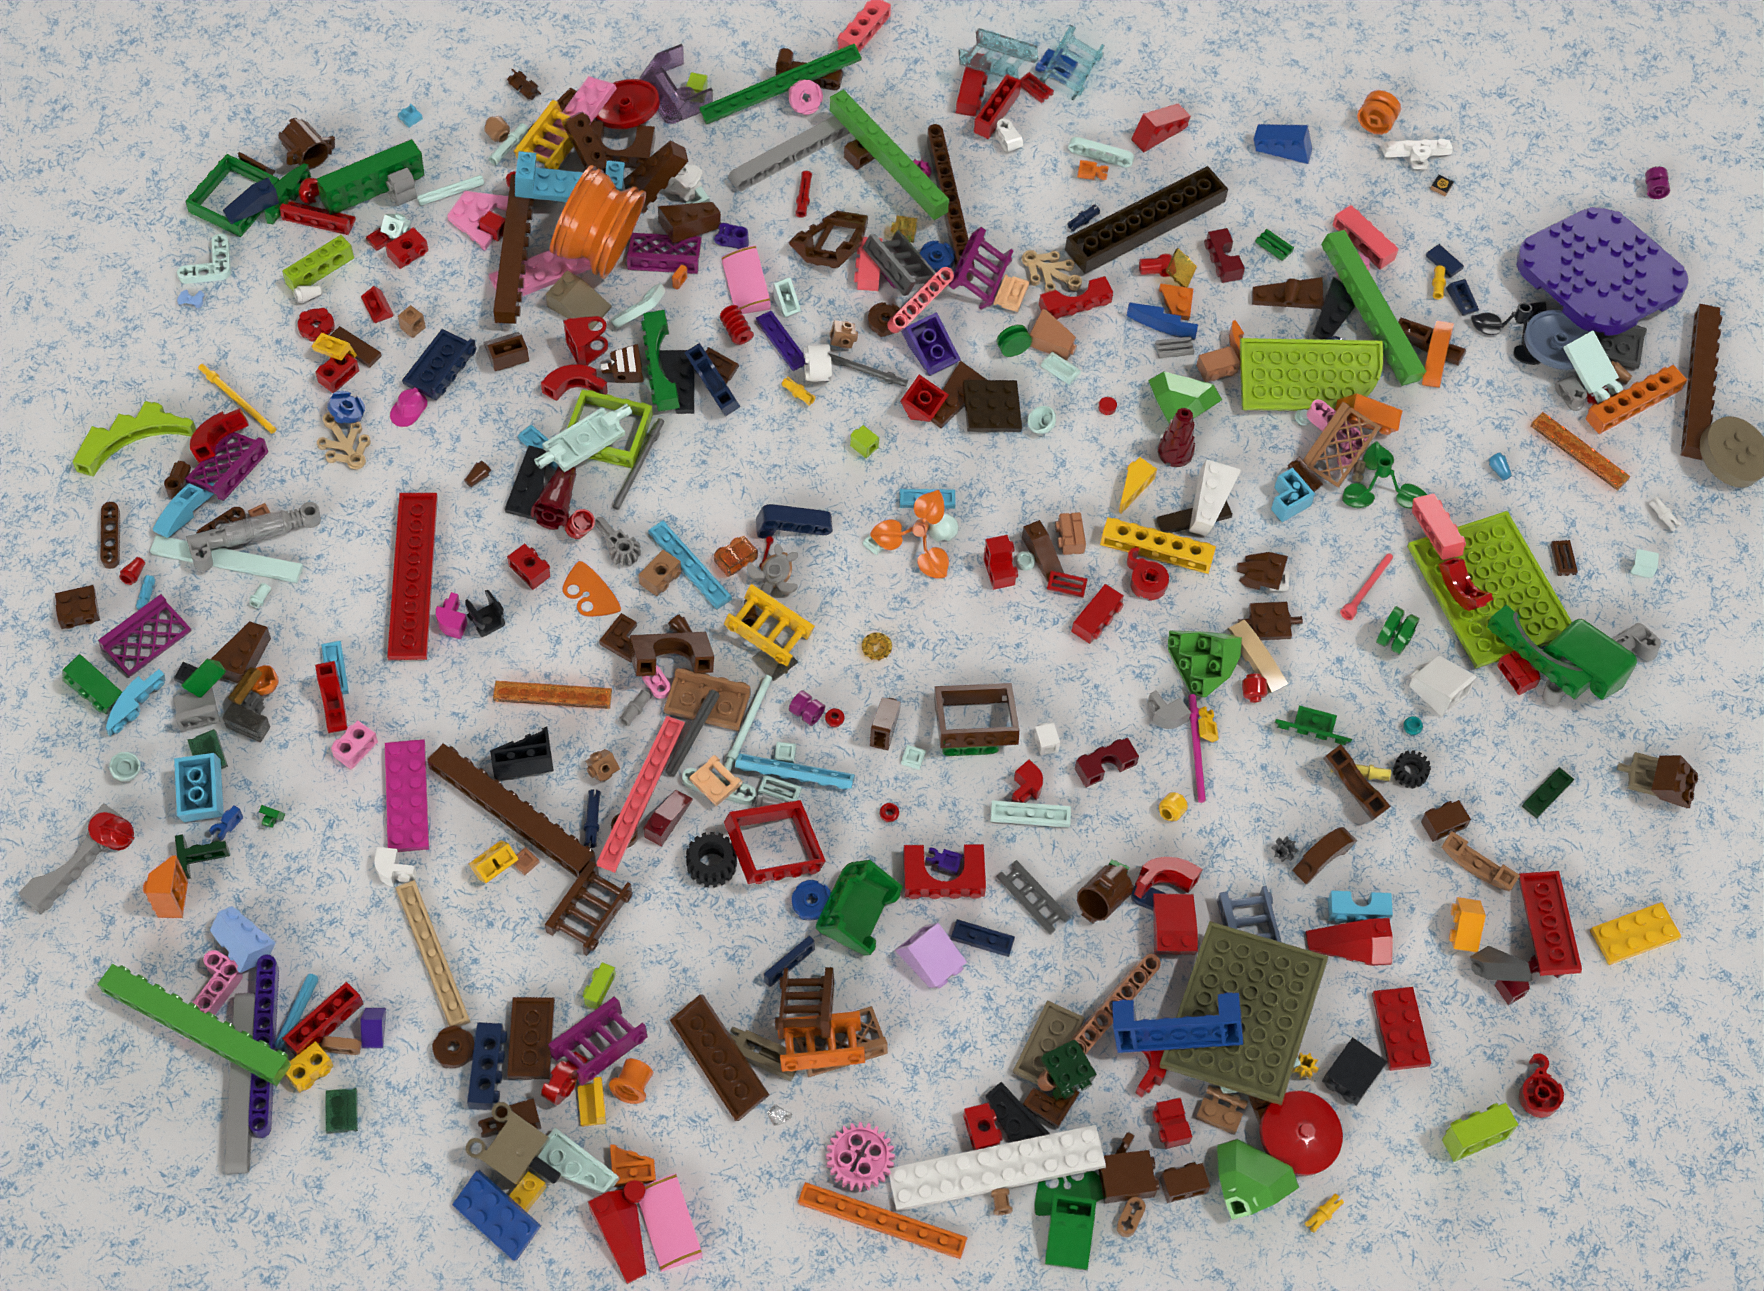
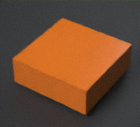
(679, 277)

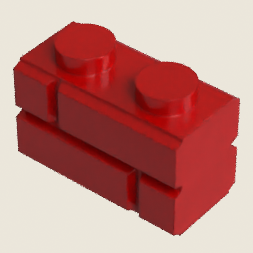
(1519, 672)

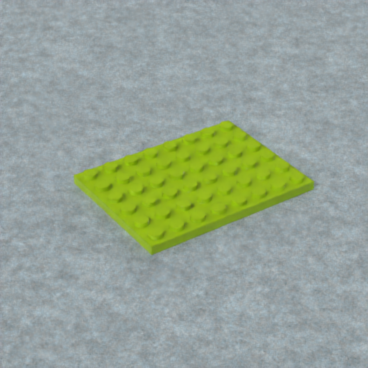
(1504, 566)

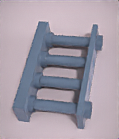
(1226, 906)

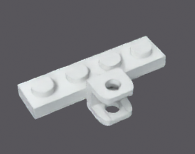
(1417, 150)

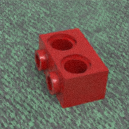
(336, 372)

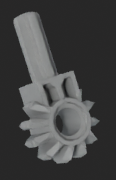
(618, 542)

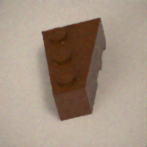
(688, 220)
(243, 651)

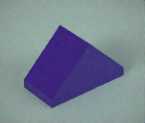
(373, 1027)

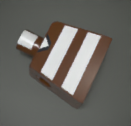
(625, 365)

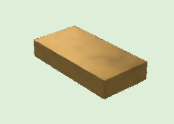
(245, 685)

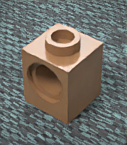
(411, 321)

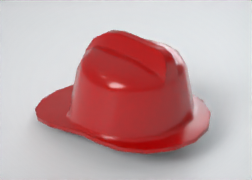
(111, 831)

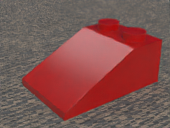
(1175, 924)

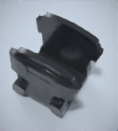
(493, 610)

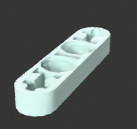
(1124, 159)
(744, 788)

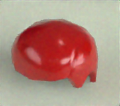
(309, 190)

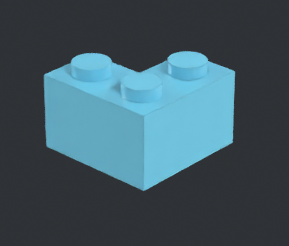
(1293, 497)

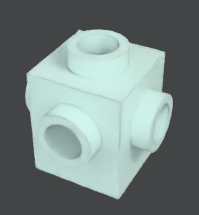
(395, 225)

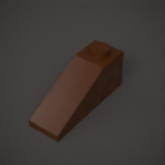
(1041, 546)

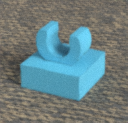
(410, 115)

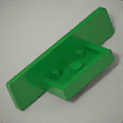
(1315, 722)

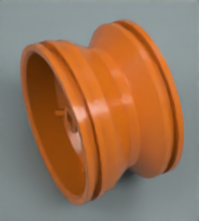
(597, 221)

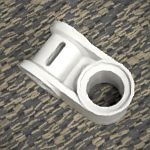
(1008, 135)

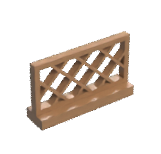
(1327, 436)
(872, 1048)

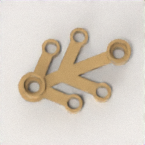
(1050, 269)
(344, 444)

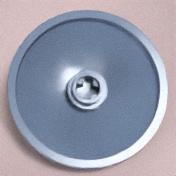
(1548, 335)

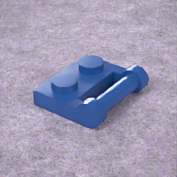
(1041, 65)

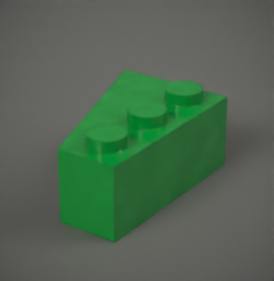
(91, 684)

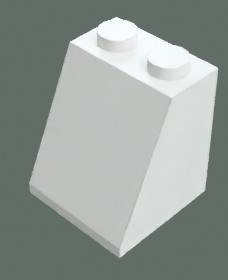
(1442, 684)

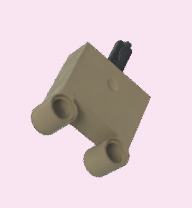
(515, 1148)

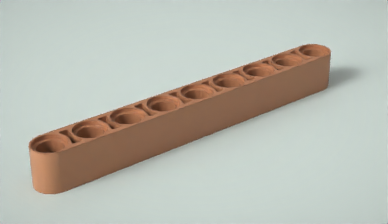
(1104, 1012)

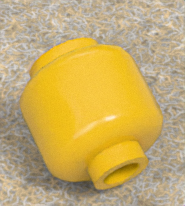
(1173, 806)

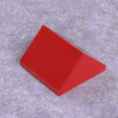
(923, 400)

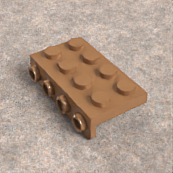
(691, 689)

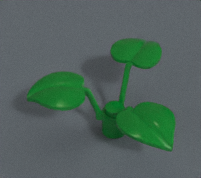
(1381, 460)

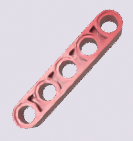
(915, 305)

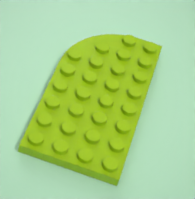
(1299, 371)

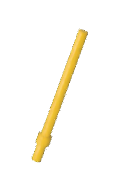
(213, 377)

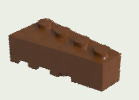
(657, 171)

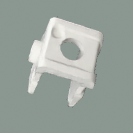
(685, 182)

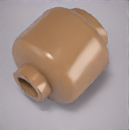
(497, 128)

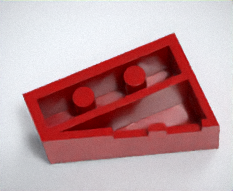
(1159, 126)

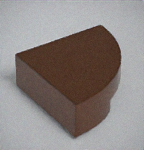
(1127, 1141)

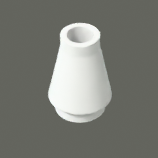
(306, 293)

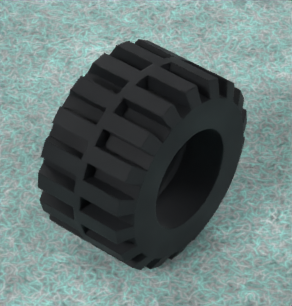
(711, 845)

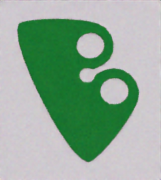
(1086, 1188)

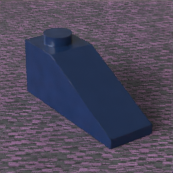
(251, 201)

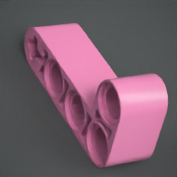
(1320, 415)
(219, 979)

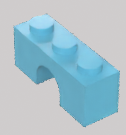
(1343, 909)

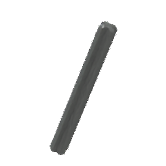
(692, 732)

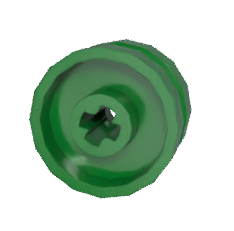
(1399, 631)

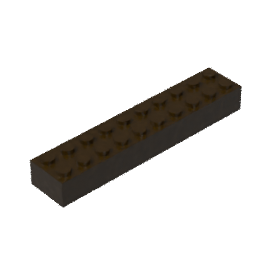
(1146, 219)

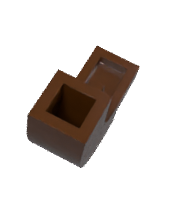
(1324, 851)

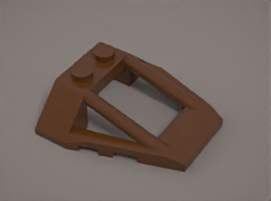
(804, 243)

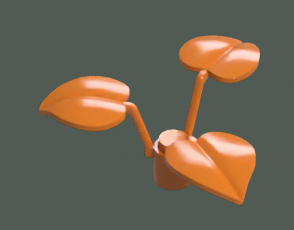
(930, 508)

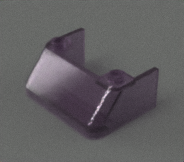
(674, 102)

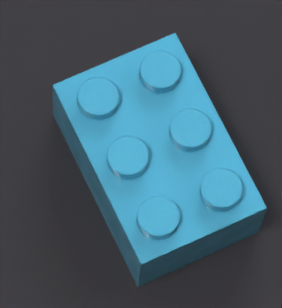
(198, 787)

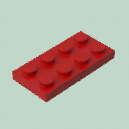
(1401, 1028)

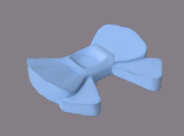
(197, 300)

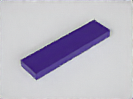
(781, 340)

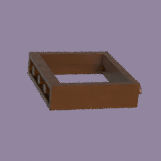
(976, 695)

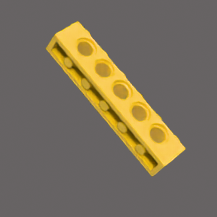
(1164, 552)

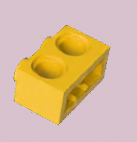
(493, 861)
(304, 1063)

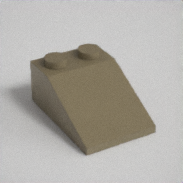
(576, 299)

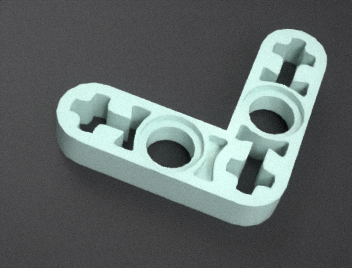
(214, 268)
(648, 302)

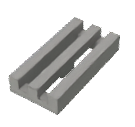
(1173, 345)

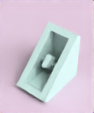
(785, 297)

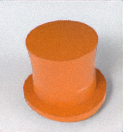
(631, 1081)

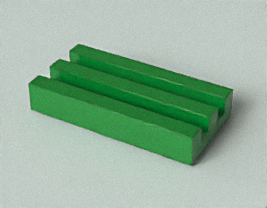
(1276, 243)

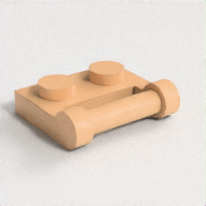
(710, 785)

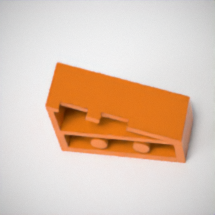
(1378, 412)

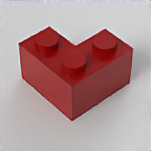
(999, 560)

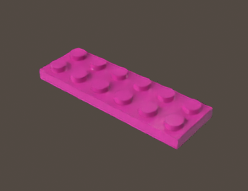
(406, 795)

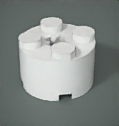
(818, 363)

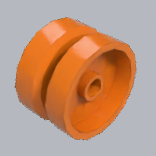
(1379, 112)

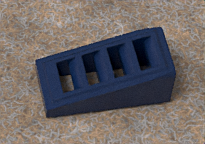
(1465, 290)

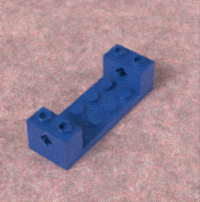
(1178, 1032)

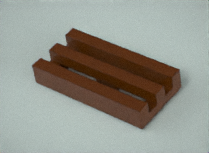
(1557, 560)

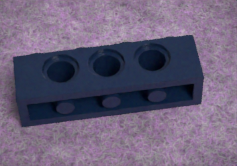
(486, 1034)

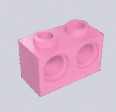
(357, 747)

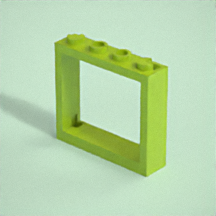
(610, 454)

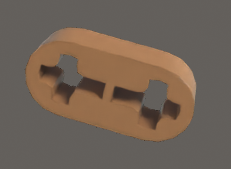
(341, 1045)
(1135, 1218)

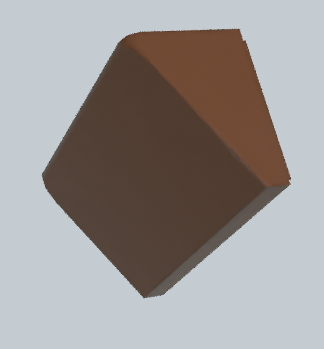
(255, 163)

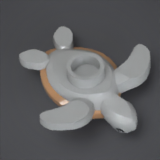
(775, 571)

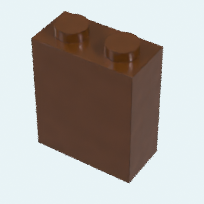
(1128, 1176)

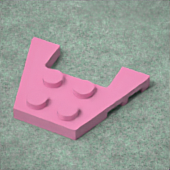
(470, 209)

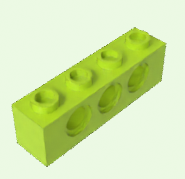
(319, 263)

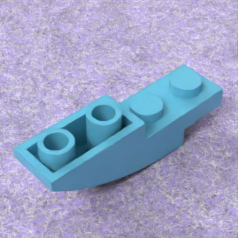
(181, 509)
(127, 704)

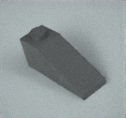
(1498, 965)

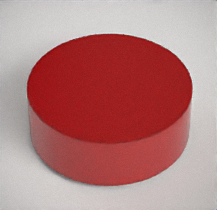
(1107, 405)
(634, 1191)

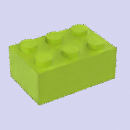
(1479, 1131)

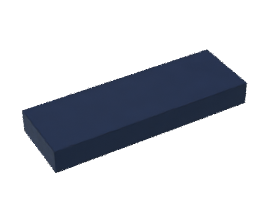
(982, 938)
(789, 961)

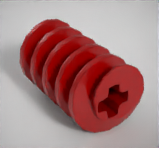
(736, 325)

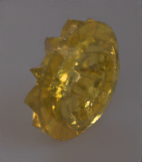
(872, 640)

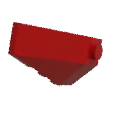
(1361, 941)
(621, 1231)

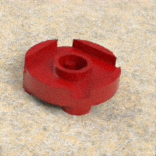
(312, 316)

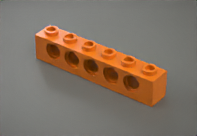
(1635, 399)

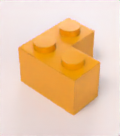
(1469, 924)

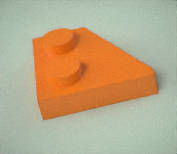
(1177, 299)
(631, 1166)

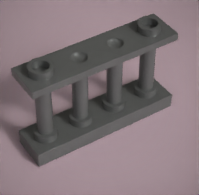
(891, 266)

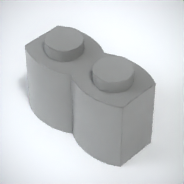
(401, 187)

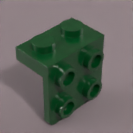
(1068, 1069)

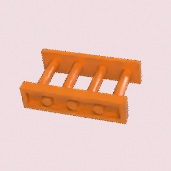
(841, 1023)

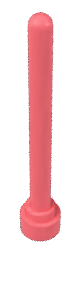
(1350, 610)

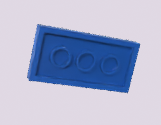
(496, 1215)

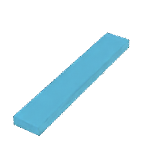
(690, 565)

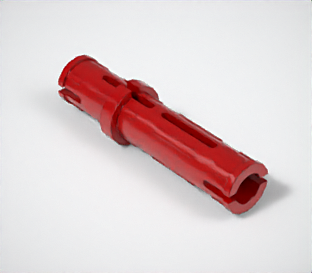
(803, 198)

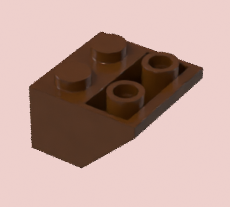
(507, 351)
(1674, 780)

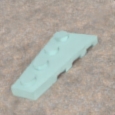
(576, 1163)

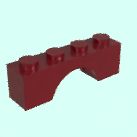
(1515, 990)

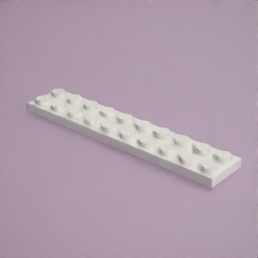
(996, 1168)

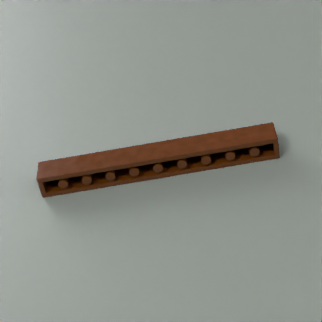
(512, 257)
(1701, 378)
(511, 810)

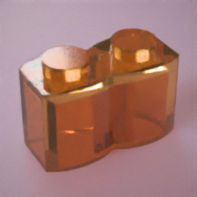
(735, 556)

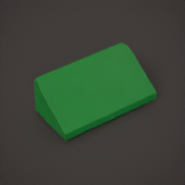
(204, 677)

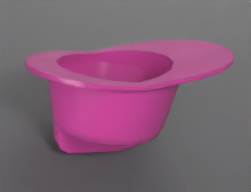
(408, 407)

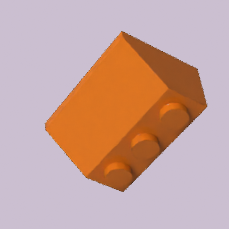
(167, 889)

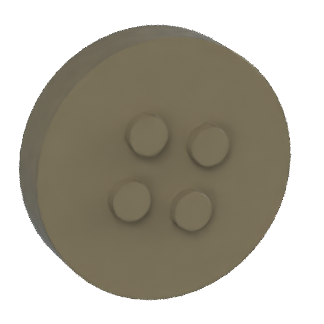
(1733, 451)

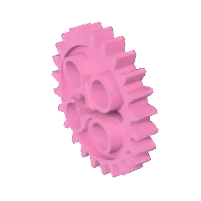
(877, 1165)

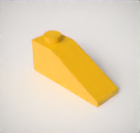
(1138, 478)

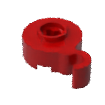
(1148, 577)
(562, 1081)
(1541, 1082)

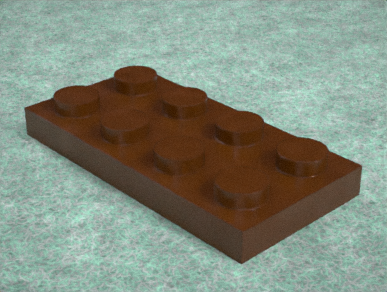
(529, 1038)

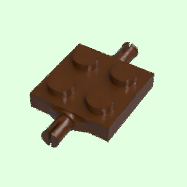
(1271, 620)

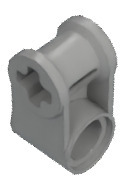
(1571, 393)

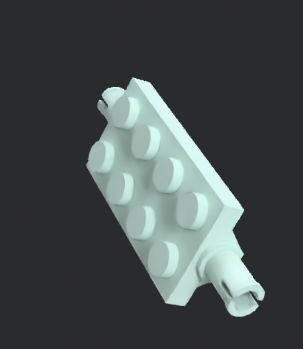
(584, 438)

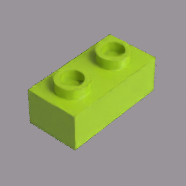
(599, 986)

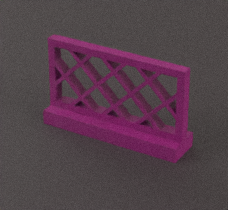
(664, 260)
(237, 469)
(132, 626)

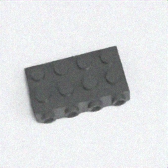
(1624, 347)

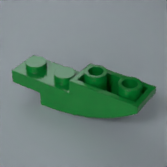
(287, 189)

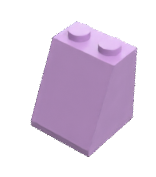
(932, 955)

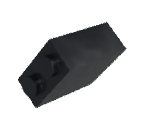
(1354, 1071)

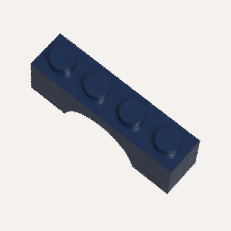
(712, 379)

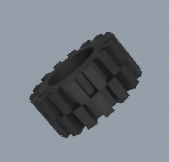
(1416, 760)

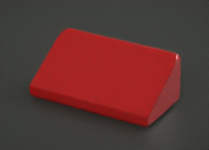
(377, 304)

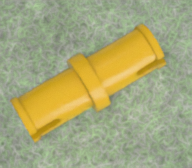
(1439, 282)
(798, 390)
(1324, 1213)

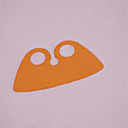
(589, 581)

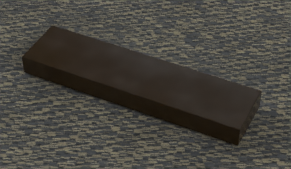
(1181, 520)

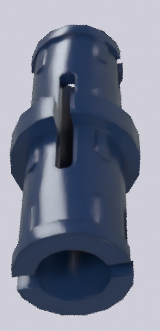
(1083, 217)

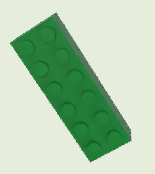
(368, 176)

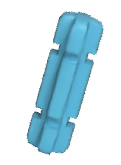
(146, 591)

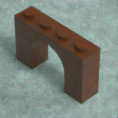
(636, 153)
(692, 645)

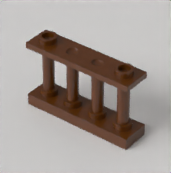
(579, 891)
(824, 1009)

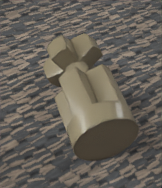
(1359, 469)

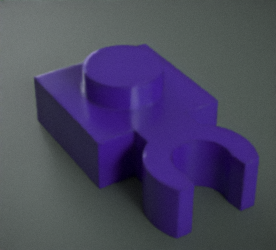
(947, 861)

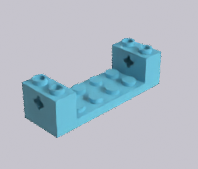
(553, 183)

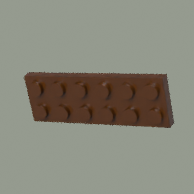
(719, 1057)

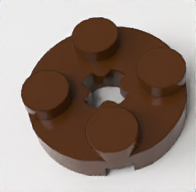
(875, 318)
(450, 1058)

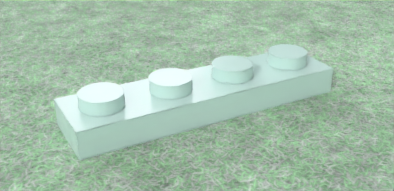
(1030, 814)

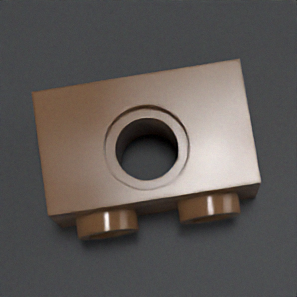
(662, 563)

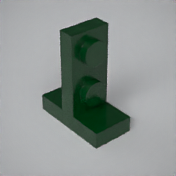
(199, 853)

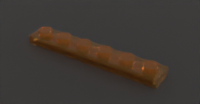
(1580, 451)
(552, 694)

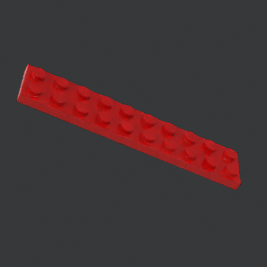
(412, 576)

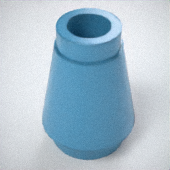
(1500, 466)

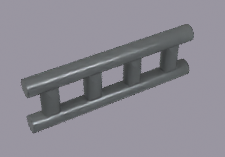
(1032, 885)

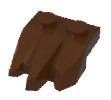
(1262, 570)

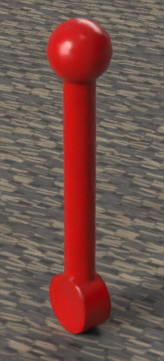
(769, 540)

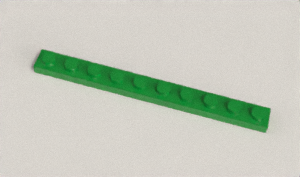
(779, 83)

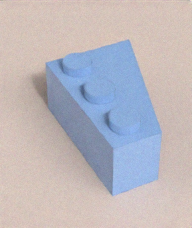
(241, 938)

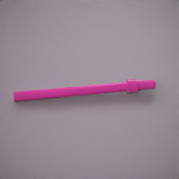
(1197, 748)

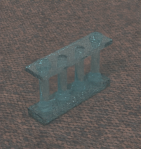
(1001, 44)
(1056, 60)

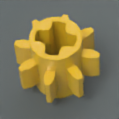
(1306, 1060)

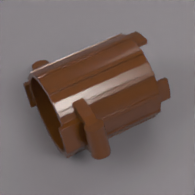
(305, 144)
(1104, 893)

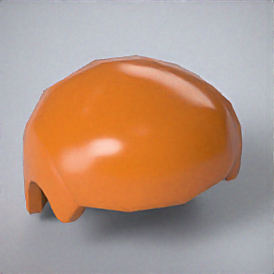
(267, 682)

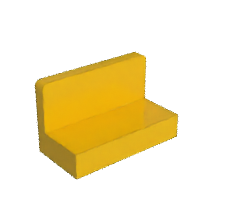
(333, 347)
(592, 1103)

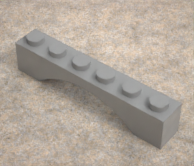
(45, 889)

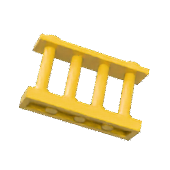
(538, 131)
(772, 608)

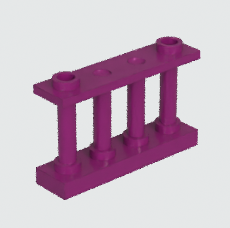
(965, 265)
(591, 1024)

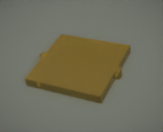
(1181, 268)

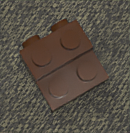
(77, 607)

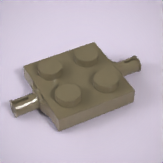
(1640, 772)

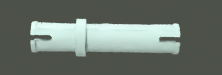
(513, 139)

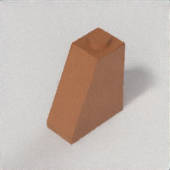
(1052, 336)

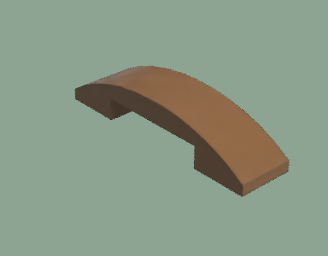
(1479, 865)

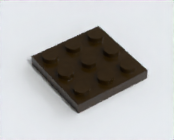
(992, 406)

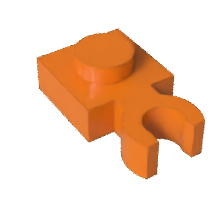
(1089, 170)

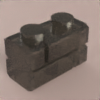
(246, 722)

